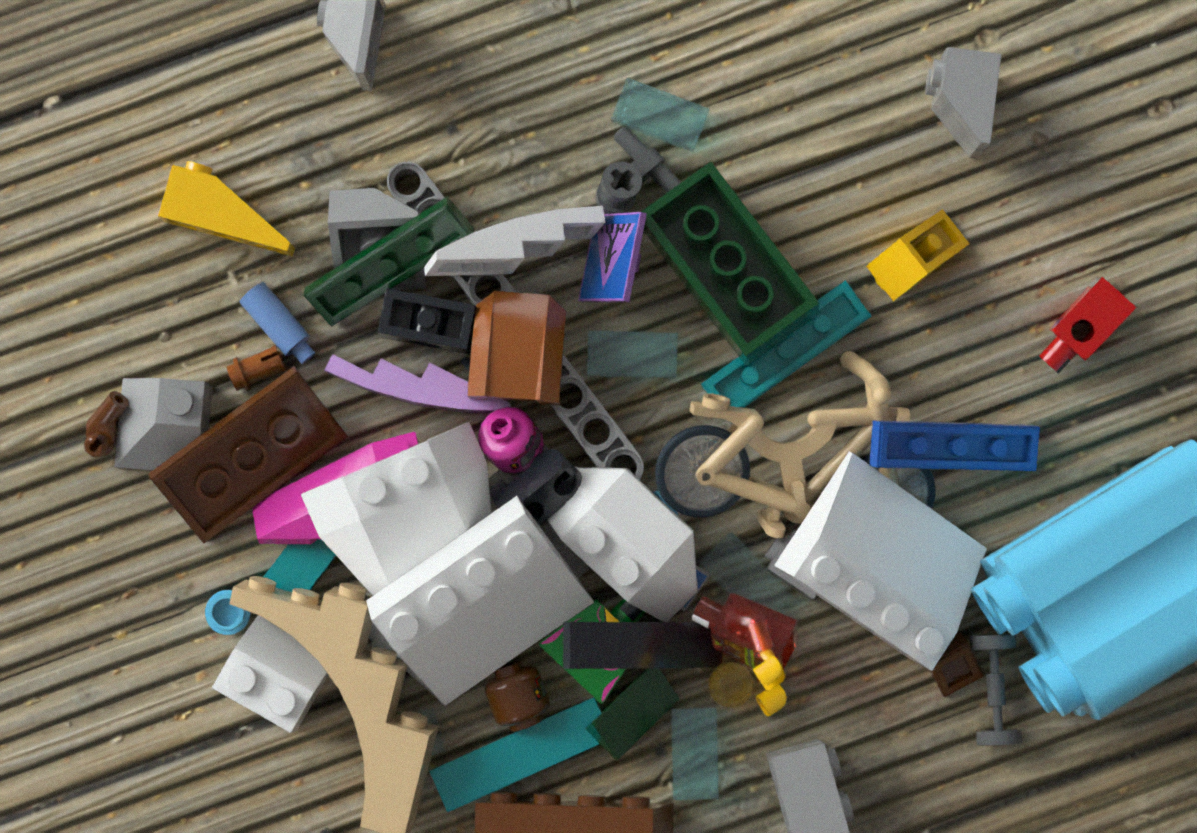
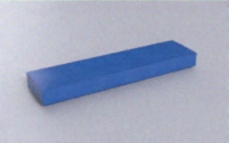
(954, 445)

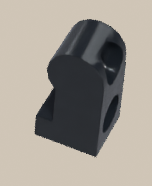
(541, 487)

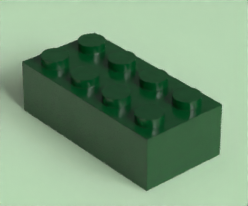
(729, 264)

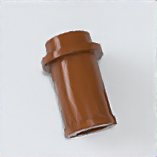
(256, 368)

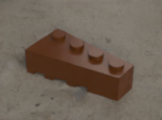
(587, 815)

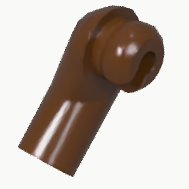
(102, 425)

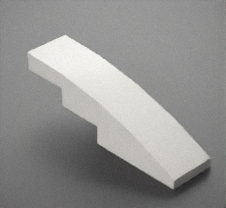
(506, 244)

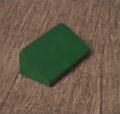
(633, 712)

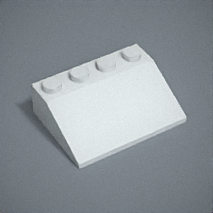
(885, 561)
(478, 602)

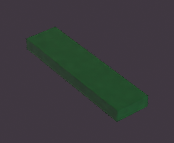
(386, 262)

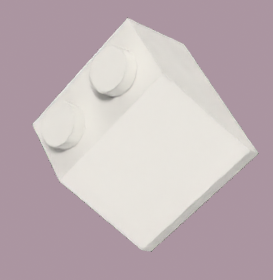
(272, 675)

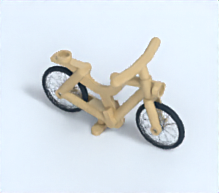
(709, 469)

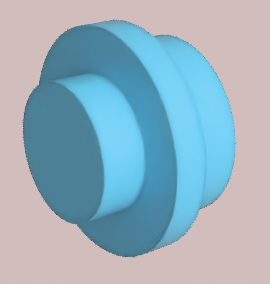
(223, 616)

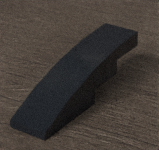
(638, 645)

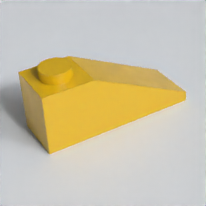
(208, 206)

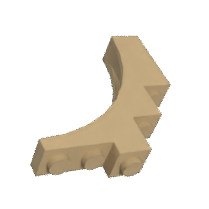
(371, 682)

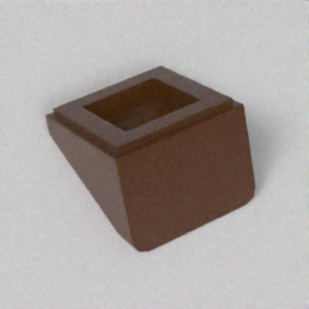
(956, 667)

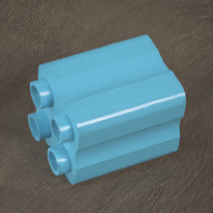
(1104, 588)

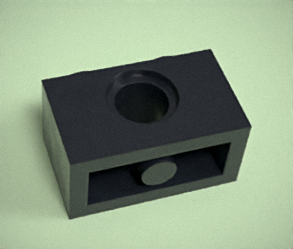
(427, 321)

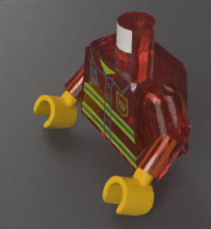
(755, 638)

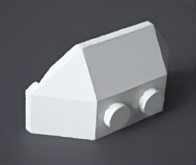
(630, 540)

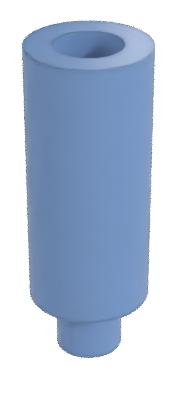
(277, 322)

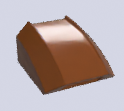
(517, 348)

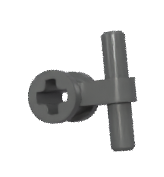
(624, 180)

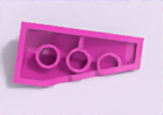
(283, 514)

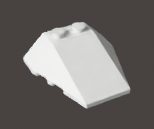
(403, 506)

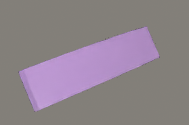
(434, 390)

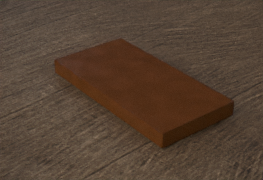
(248, 455)

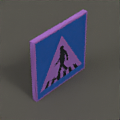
(613, 259)

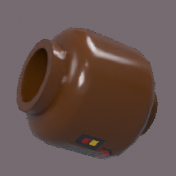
(517, 696)

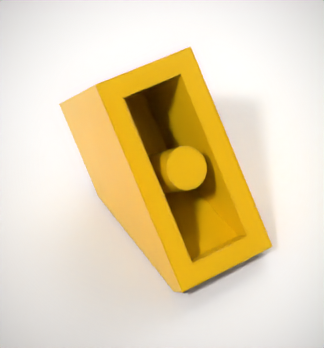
(917, 255)

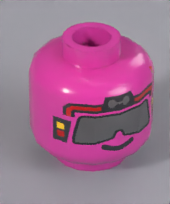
(510, 439)

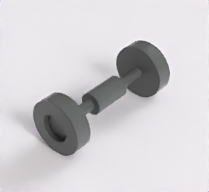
(996, 690)

